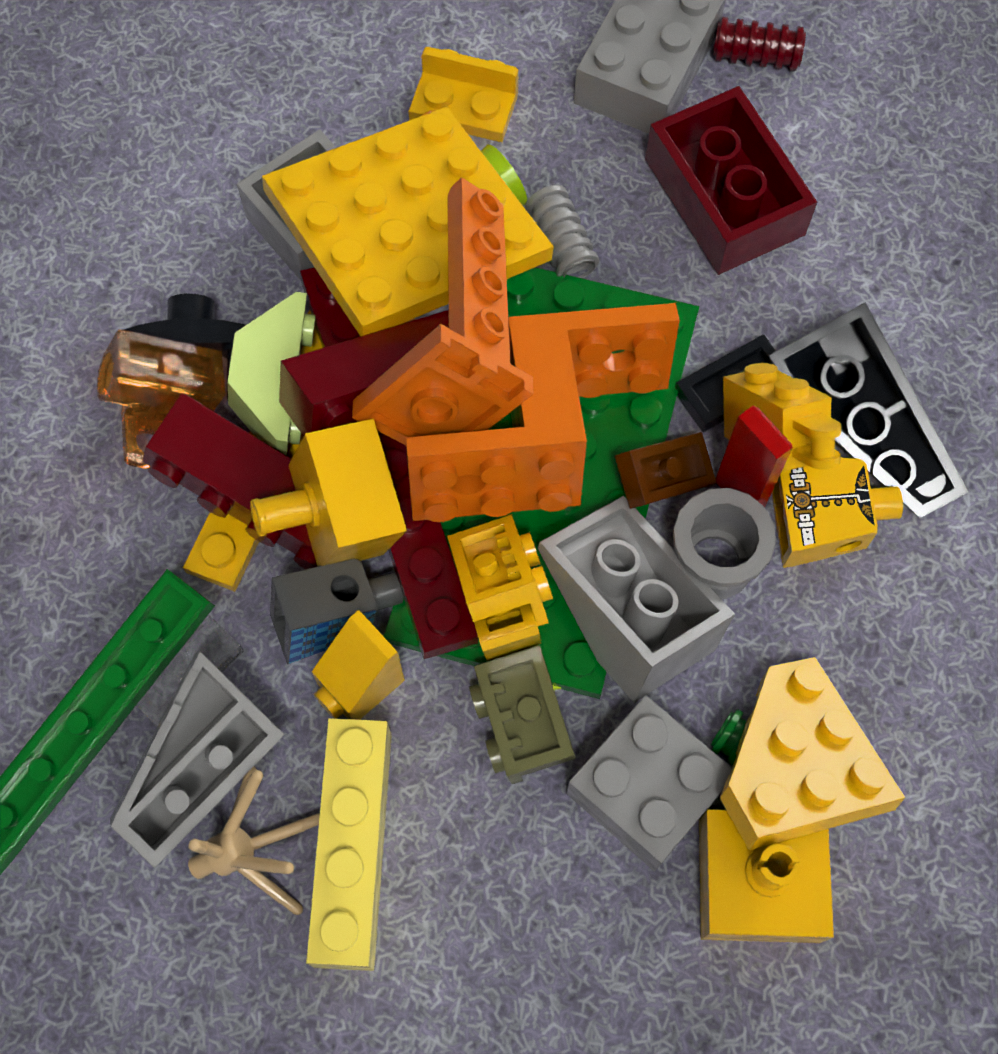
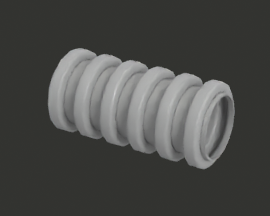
(563, 228)

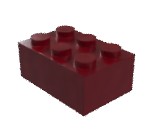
(729, 179)

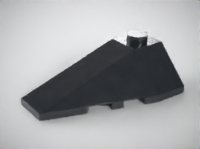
(876, 408)

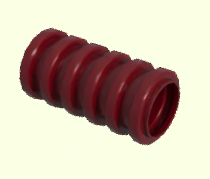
(759, 44)

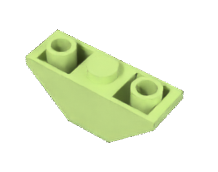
(256, 369)

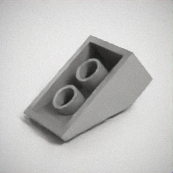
(634, 598)

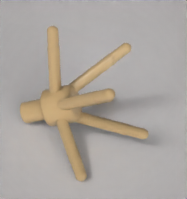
(234, 849)

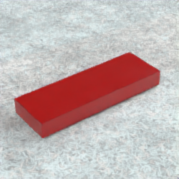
(754, 456)

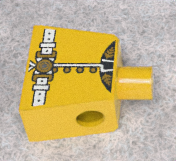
(829, 511)

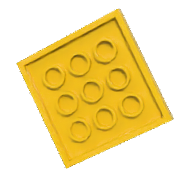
(379, 217)

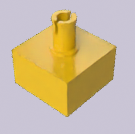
(339, 494)
(765, 891)

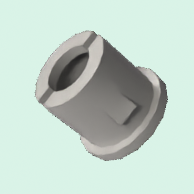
(730, 518)

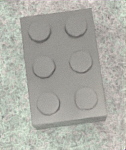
(646, 58)

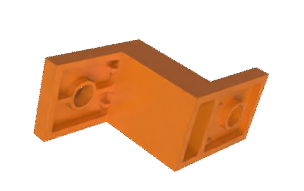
(545, 451)

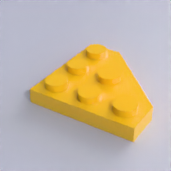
(803, 761)

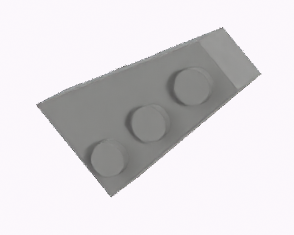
(192, 761)

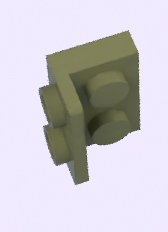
(522, 714)

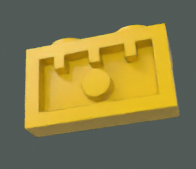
(473, 89)
(497, 570)

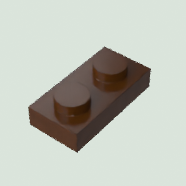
(665, 469)

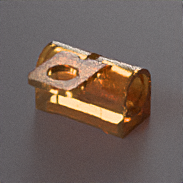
(148, 378)

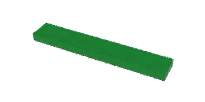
(95, 708)

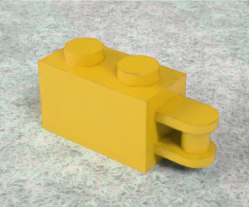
(792, 407)

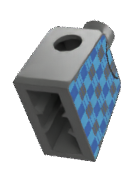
(318, 601)

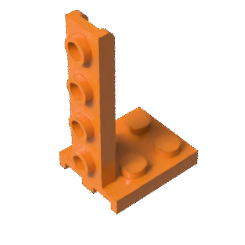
(459, 373)

